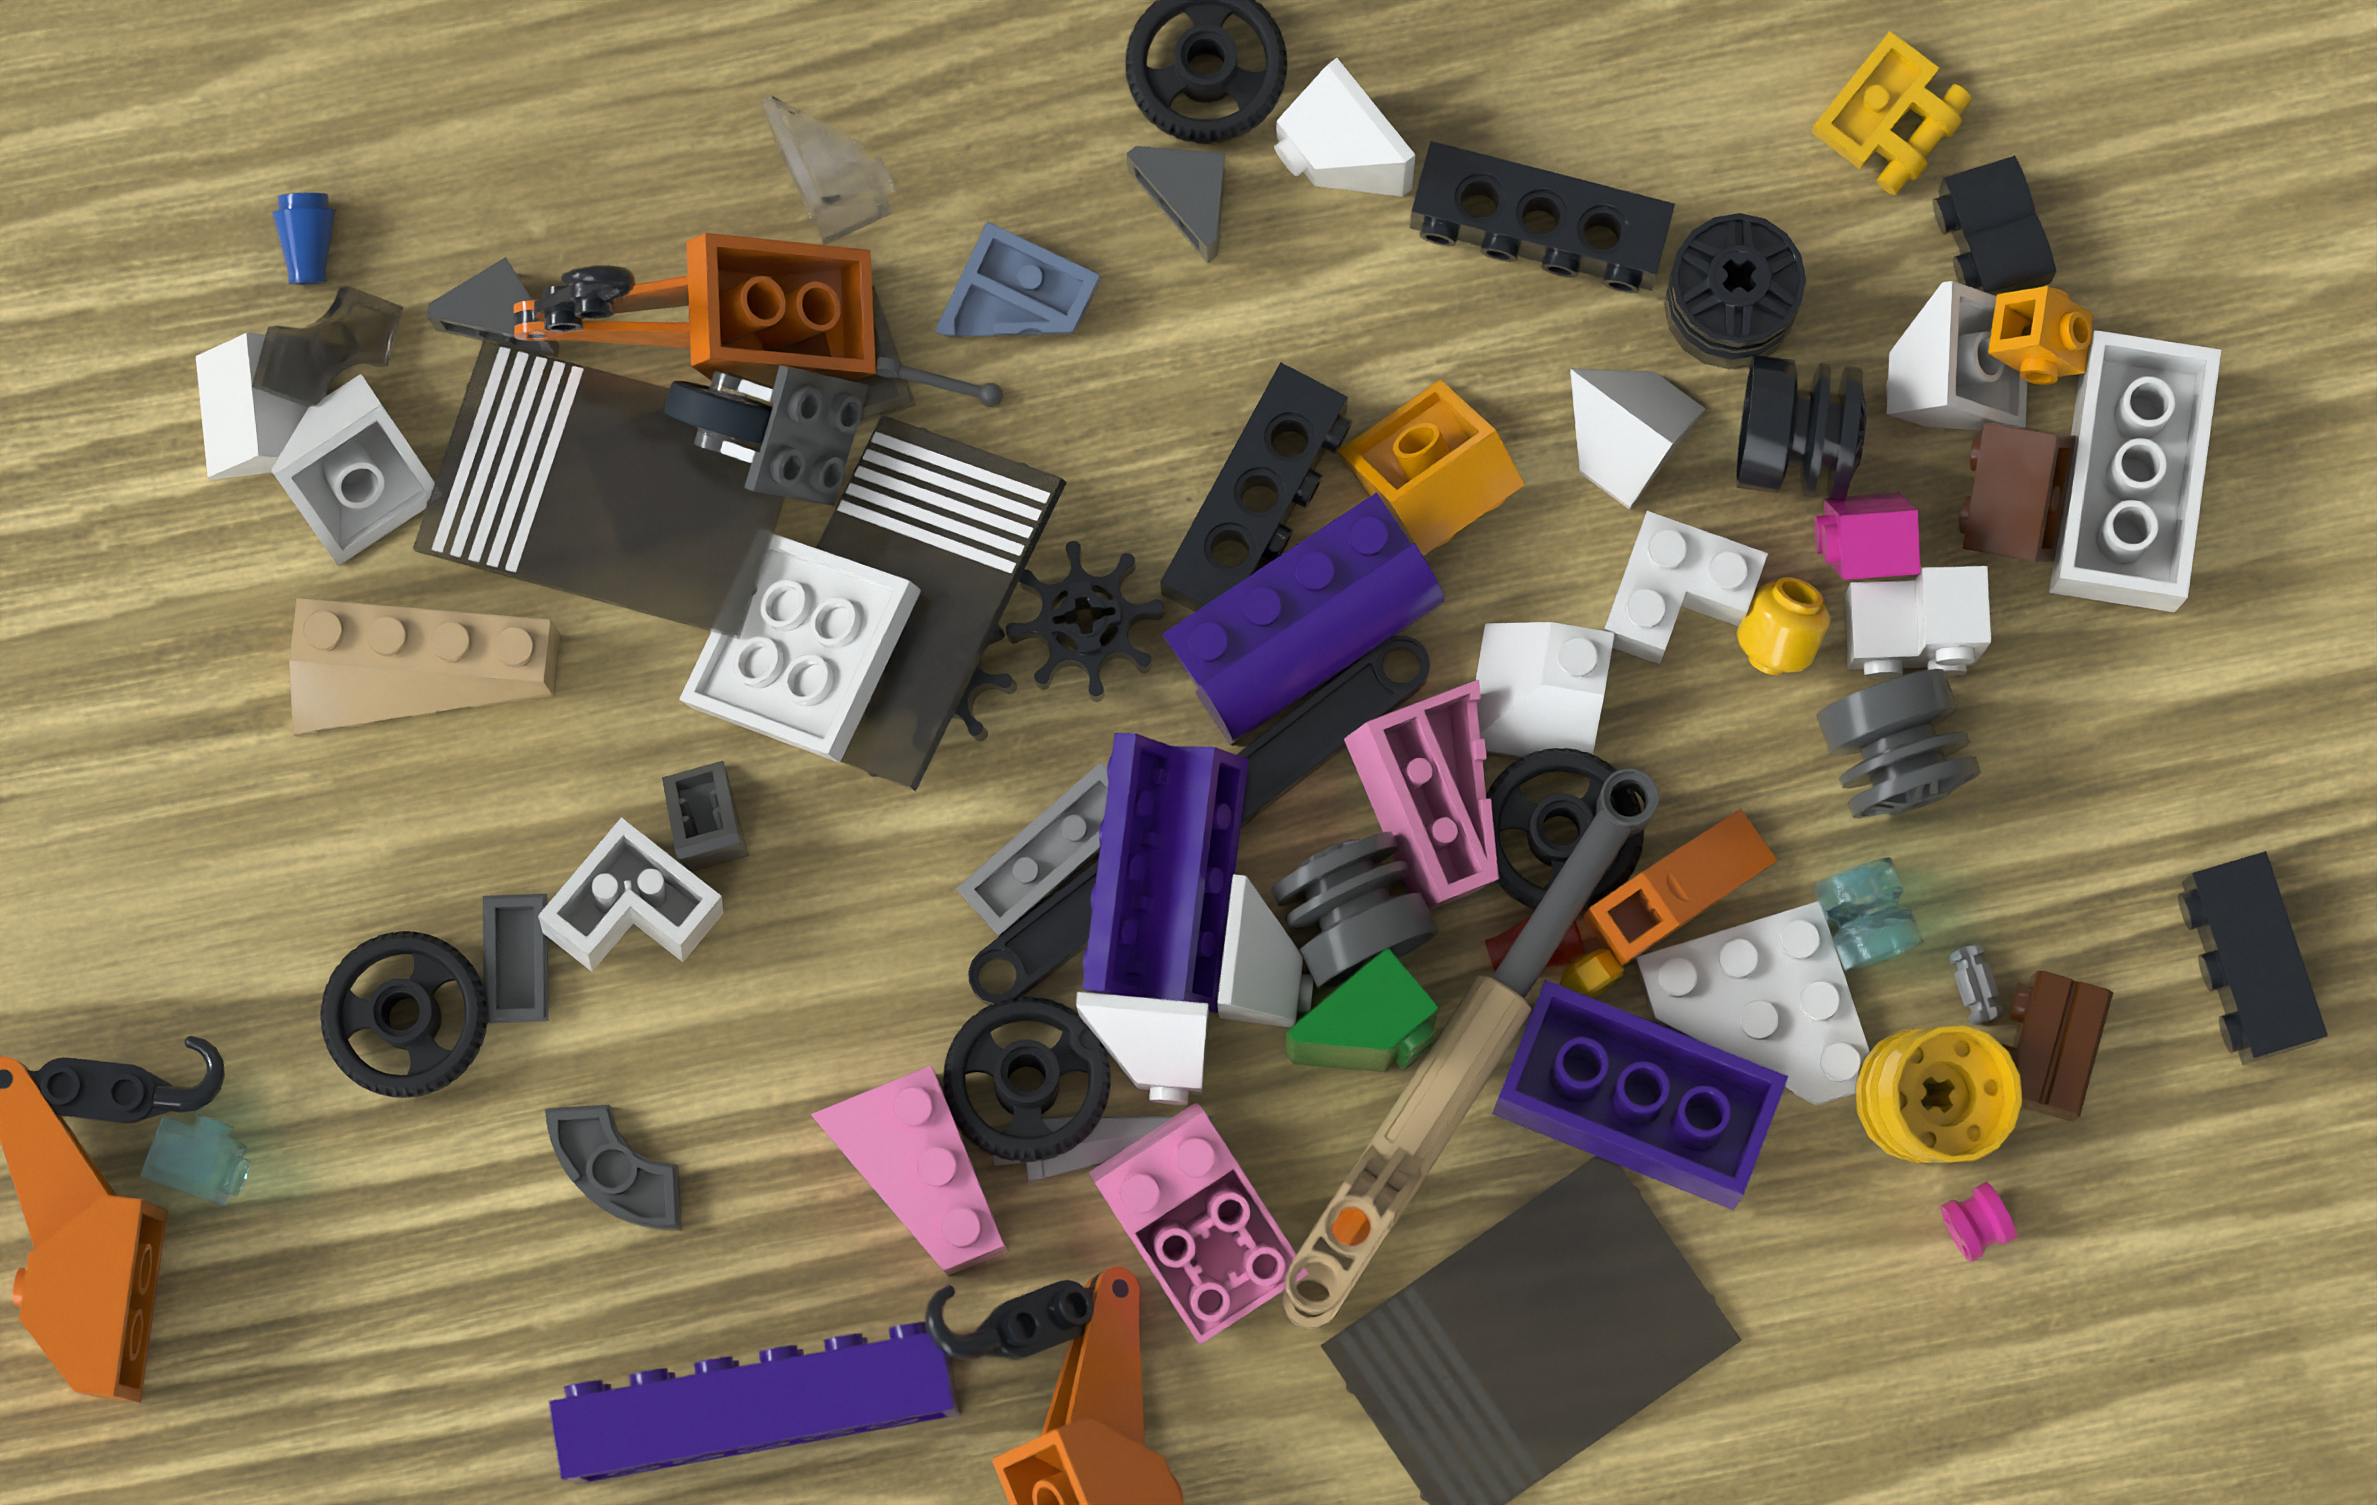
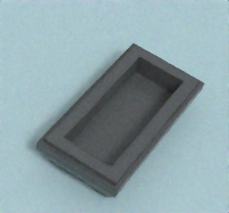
(515, 958)

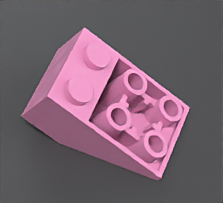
(1197, 1222)

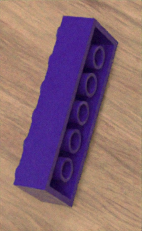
(753, 1406)

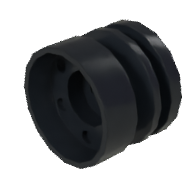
(1733, 326)
(1800, 428)

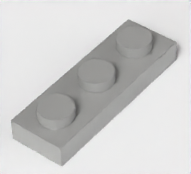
(1040, 855)

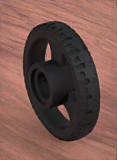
(1253, 91)
(1514, 811)
(430, 1064)
(1027, 1135)

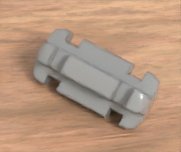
(1976, 984)

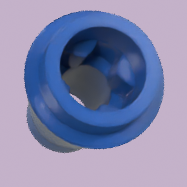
(305, 234)

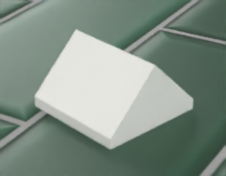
(240, 423)

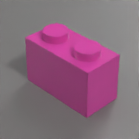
(1869, 536)

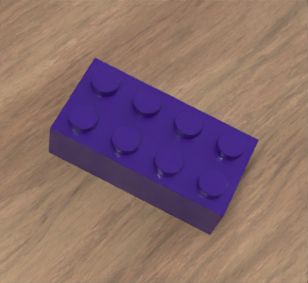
(1640, 1095)

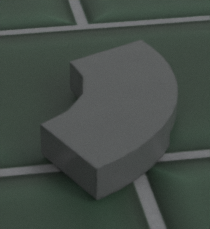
(610, 1171)

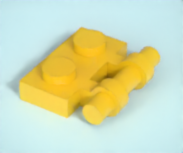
(1876, 101)

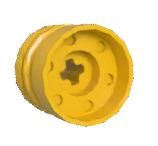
(1971, 1099)

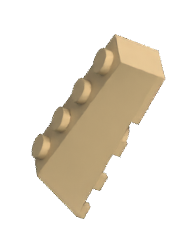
(397, 662)

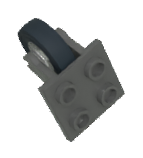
(801, 436)

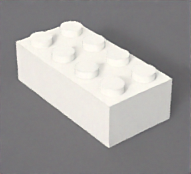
(2136, 471)

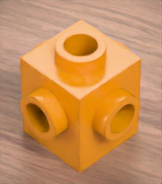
(2041, 334)

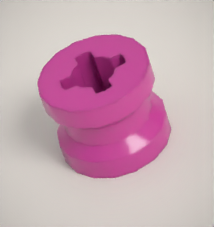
(1978, 1222)

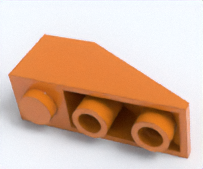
(1679, 887)

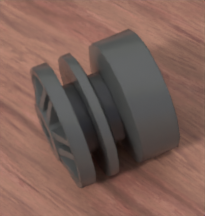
(1898, 743)
(1353, 908)

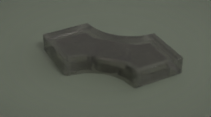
(305, 360)

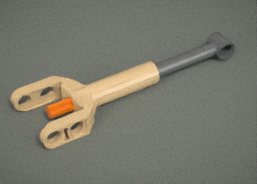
(1454, 1072)

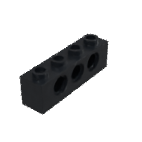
(1518, 189)
(1288, 404)

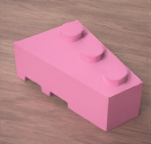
(1430, 792)
(919, 1166)

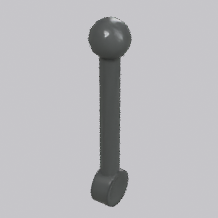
(988, 394)

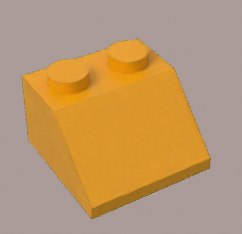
(1433, 466)

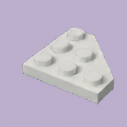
(1765, 996)

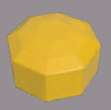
(1592, 973)

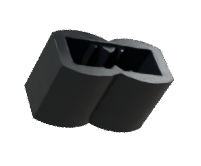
(1994, 229)

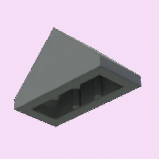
(1187, 190)
(484, 309)
(704, 817)

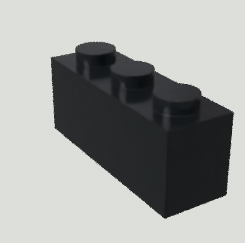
(2251, 959)

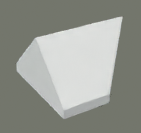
(1627, 427)

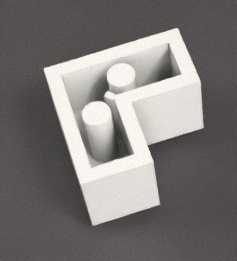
(1674, 569)
(1919, 623)
(626, 884)

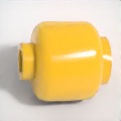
(1784, 626)

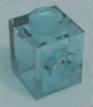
(197, 1159)

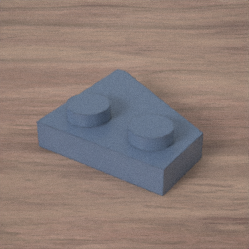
(1017, 290)

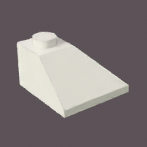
(1343, 138)
(1944, 369)
(352, 471)
(1541, 686)
(1260, 964)
(1152, 1041)

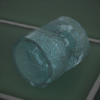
(1868, 914)

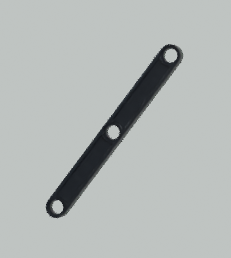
(1275, 766)

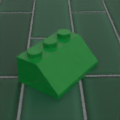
(1367, 1022)

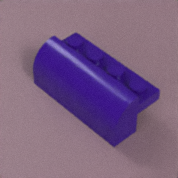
(1304, 617)
(1165, 871)

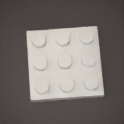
(806, 649)

